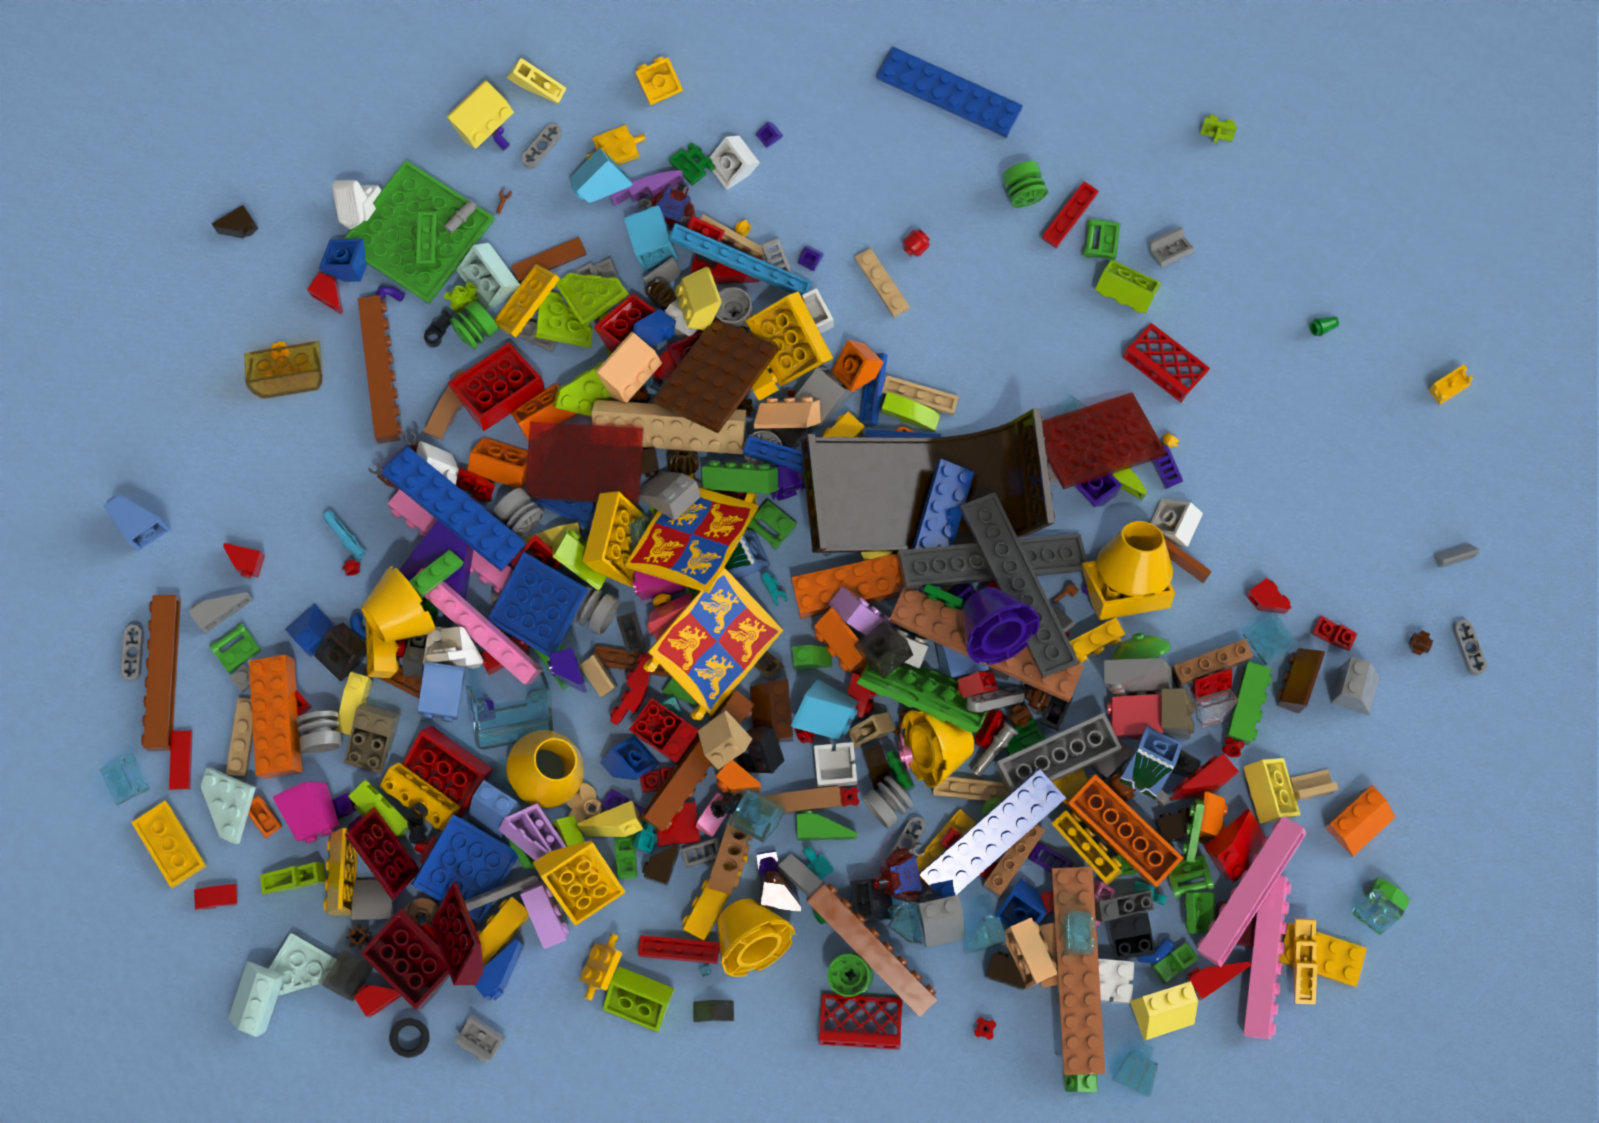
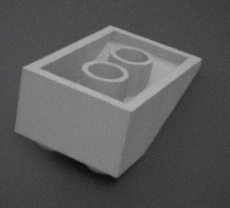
(670, 493)

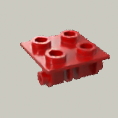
(1212, 683)

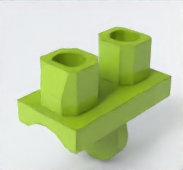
(1219, 129)
(461, 296)

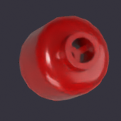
(916, 243)

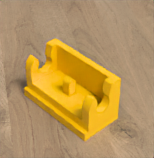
(1450, 385)

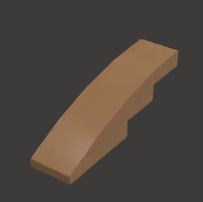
(444, 413)
(808, 799)

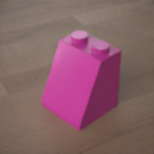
(649, 586)
(308, 810)

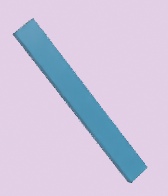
(738, 260)

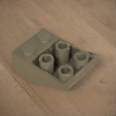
(1177, 712)
(371, 737)

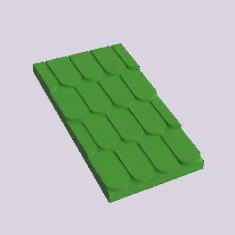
(926, 691)

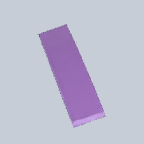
(648, 185)

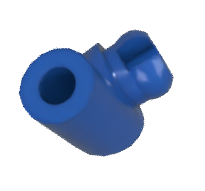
(356, 626)

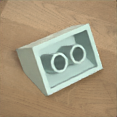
(488, 274)
(255, 999)

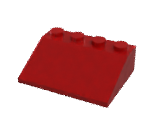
(497, 386)
(447, 767)

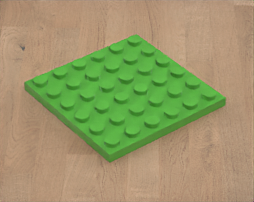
(392, 231)

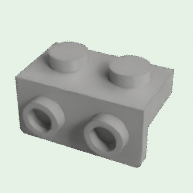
(1170, 247)
(480, 1039)

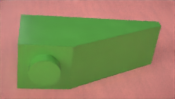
(817, 827)

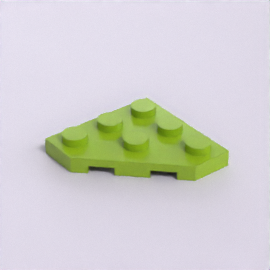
(590, 295)
(560, 324)
(581, 393)

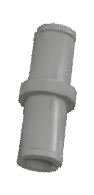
(460, 216)

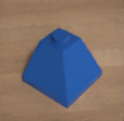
(344, 259)
(655, 328)
(310, 629)
(629, 760)
(1021, 905)

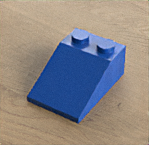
(498, 971)

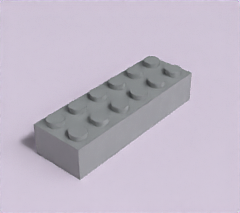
(1062, 753)

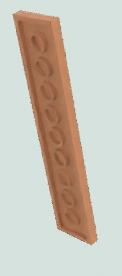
(946, 628)
(1077, 978)

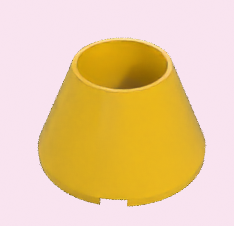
(1136, 560)
(395, 609)
(935, 746)
(527, 779)
(751, 937)

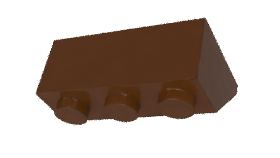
(1299, 679)
(773, 708)

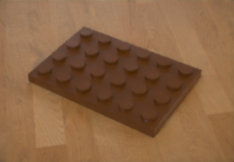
(716, 375)

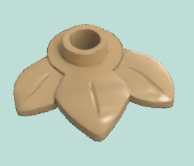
(581, 802)

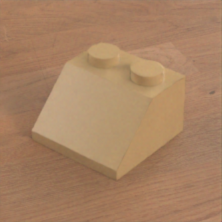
(723, 739)

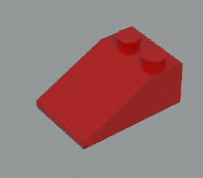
(1236, 846)

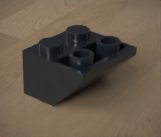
(762, 753)
(869, 901)
(1130, 936)

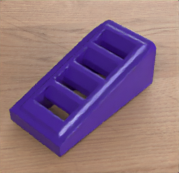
(1172, 464)
(1033, 857)

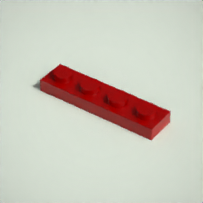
(1070, 215)
(679, 949)

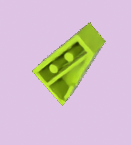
(367, 797)

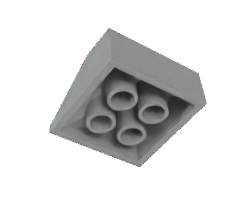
(1137, 676)

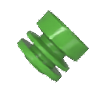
(1024, 184)
(474, 324)
(841, 981)

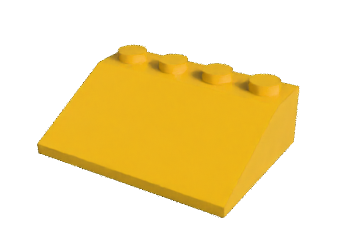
(795, 334)
(610, 537)
(1111, 604)
(341, 876)
(579, 879)

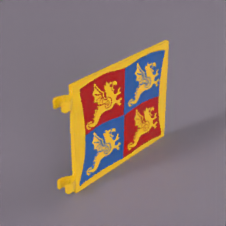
(696, 543)
(714, 643)

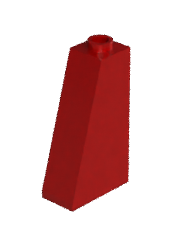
(724, 274)

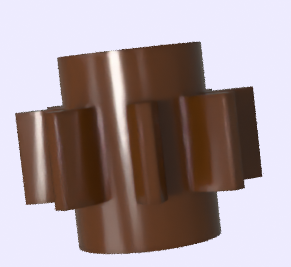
(640, 396)
(1420, 642)
(1037, 699)
(1019, 715)
(355, 932)

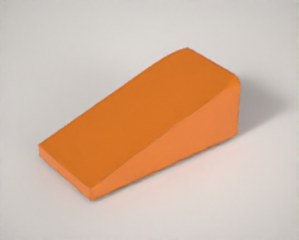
(263, 817)

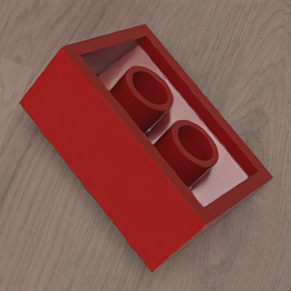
(620, 322)

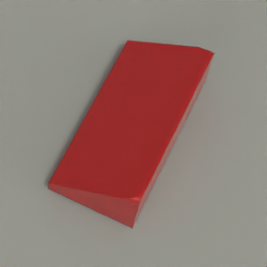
(705, 228)

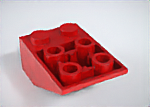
(664, 731)
(1206, 778)

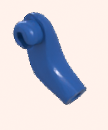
(1162, 951)

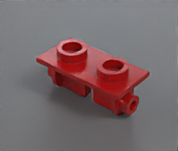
(994, 723)

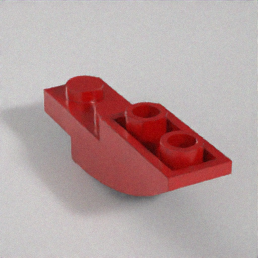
(632, 700)

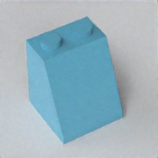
(599, 178)
(650, 238)
(825, 711)

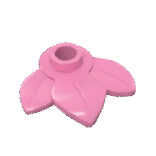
(904, 752)

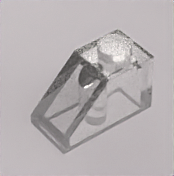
(1214, 707)

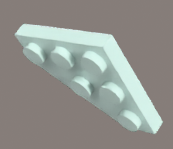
(228, 803)
(300, 964)

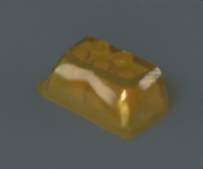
(284, 370)

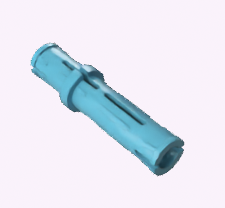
(349, 541)

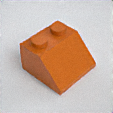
(856, 365)
(736, 780)
(1213, 815)

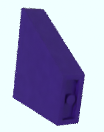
(432, 547)

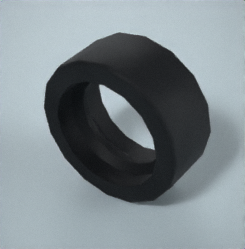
(393, 1037)

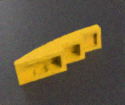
(1305, 961)

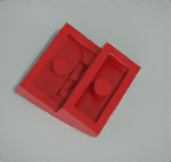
(682, 829)

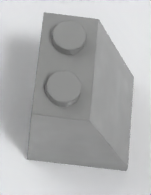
(828, 389)
(1356, 685)
(941, 921)

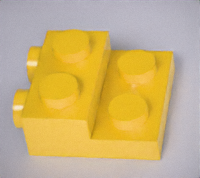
(658, 80)

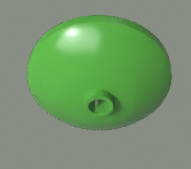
(1141, 647)

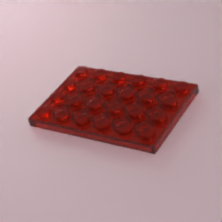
(1100, 440)
(583, 461)

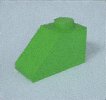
(811, 657)
(1390, 891)

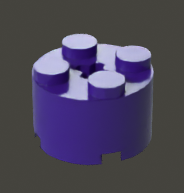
(788, 483)

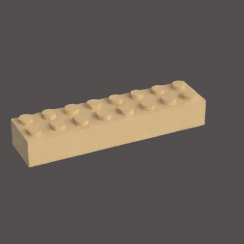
(670, 431)

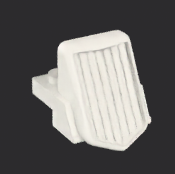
(354, 201)
(457, 649)

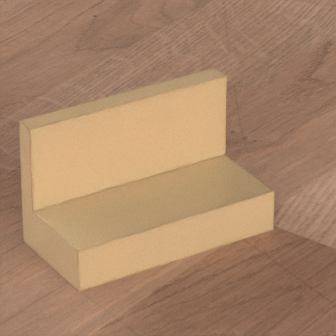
(598, 675)
(1313, 785)

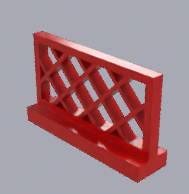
(1157, 371)
(855, 1038)

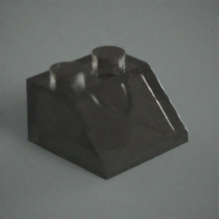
(884, 649)
(341, 651)
(345, 974)

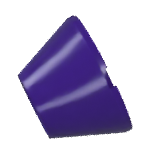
(997, 625)

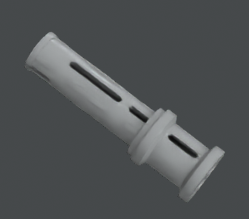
(999, 742)

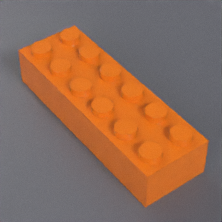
(870, 579)
(275, 716)
(1124, 831)

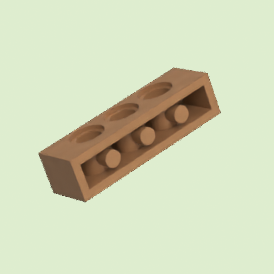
(1211, 663)
(733, 843)
(1012, 861)

